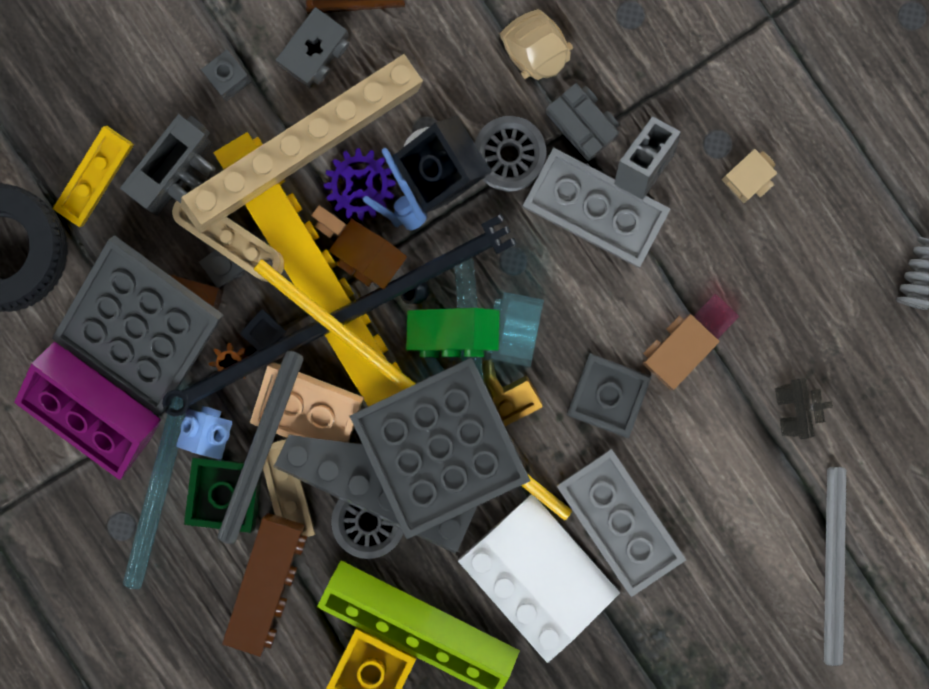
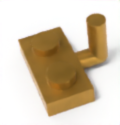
(512, 400)

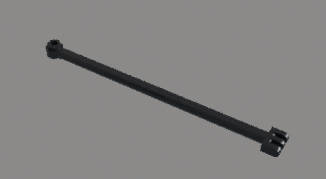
(344, 315)

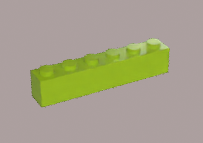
(418, 628)

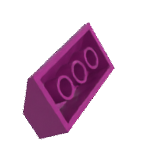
(86, 410)

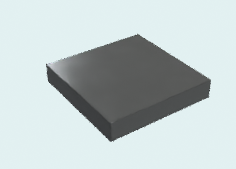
(609, 395)

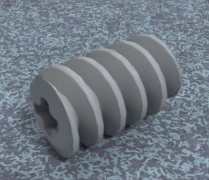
(918, 290)

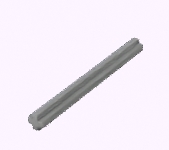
(835, 566)

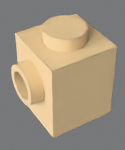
(751, 176)

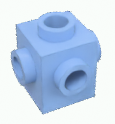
(204, 432)

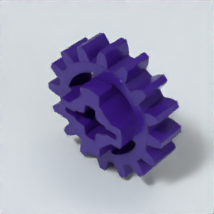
(349, 175)

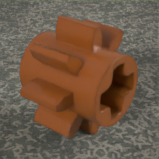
(224, 356)

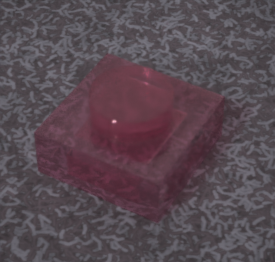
(716, 316)

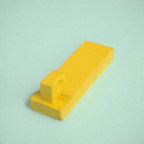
(93, 176)

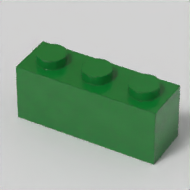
(453, 332)

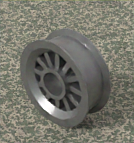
(529, 132)
(350, 545)

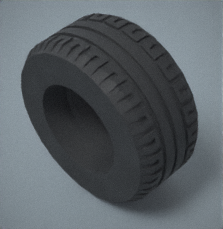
(46, 249)

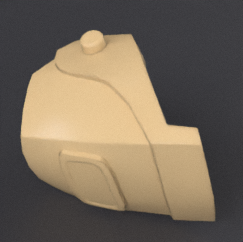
(536, 45)

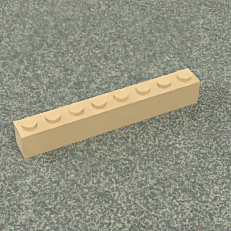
(301, 143)

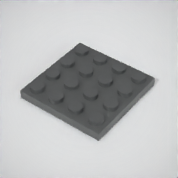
(136, 325)
(439, 448)

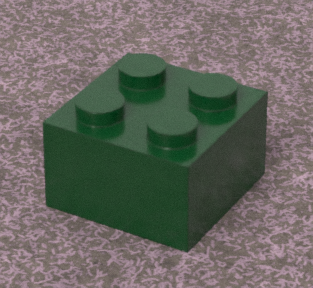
(211, 491)

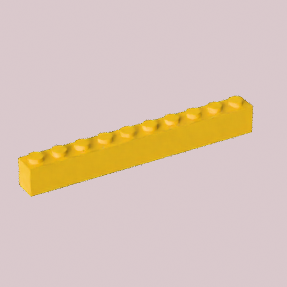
(312, 271)

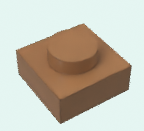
(327, 223)

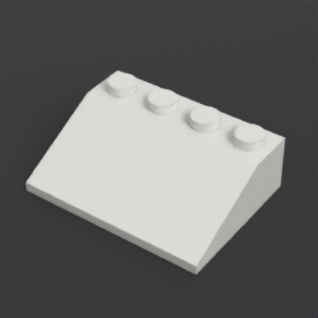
(539, 577)

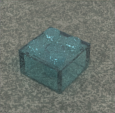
(517, 329)

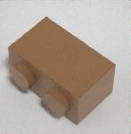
(680, 351)

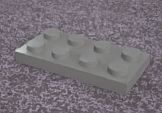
(595, 208)
(621, 523)

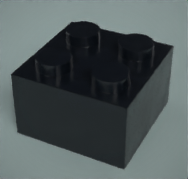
(441, 163)

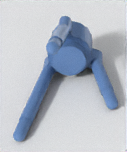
(407, 208)

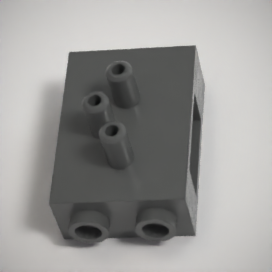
(171, 165)

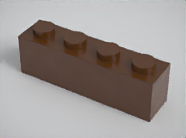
(264, 585)

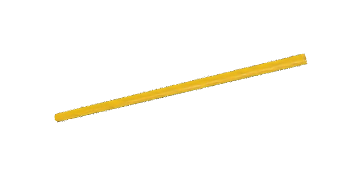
(379, 362)

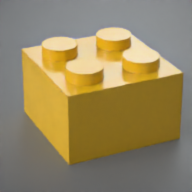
(371, 664)

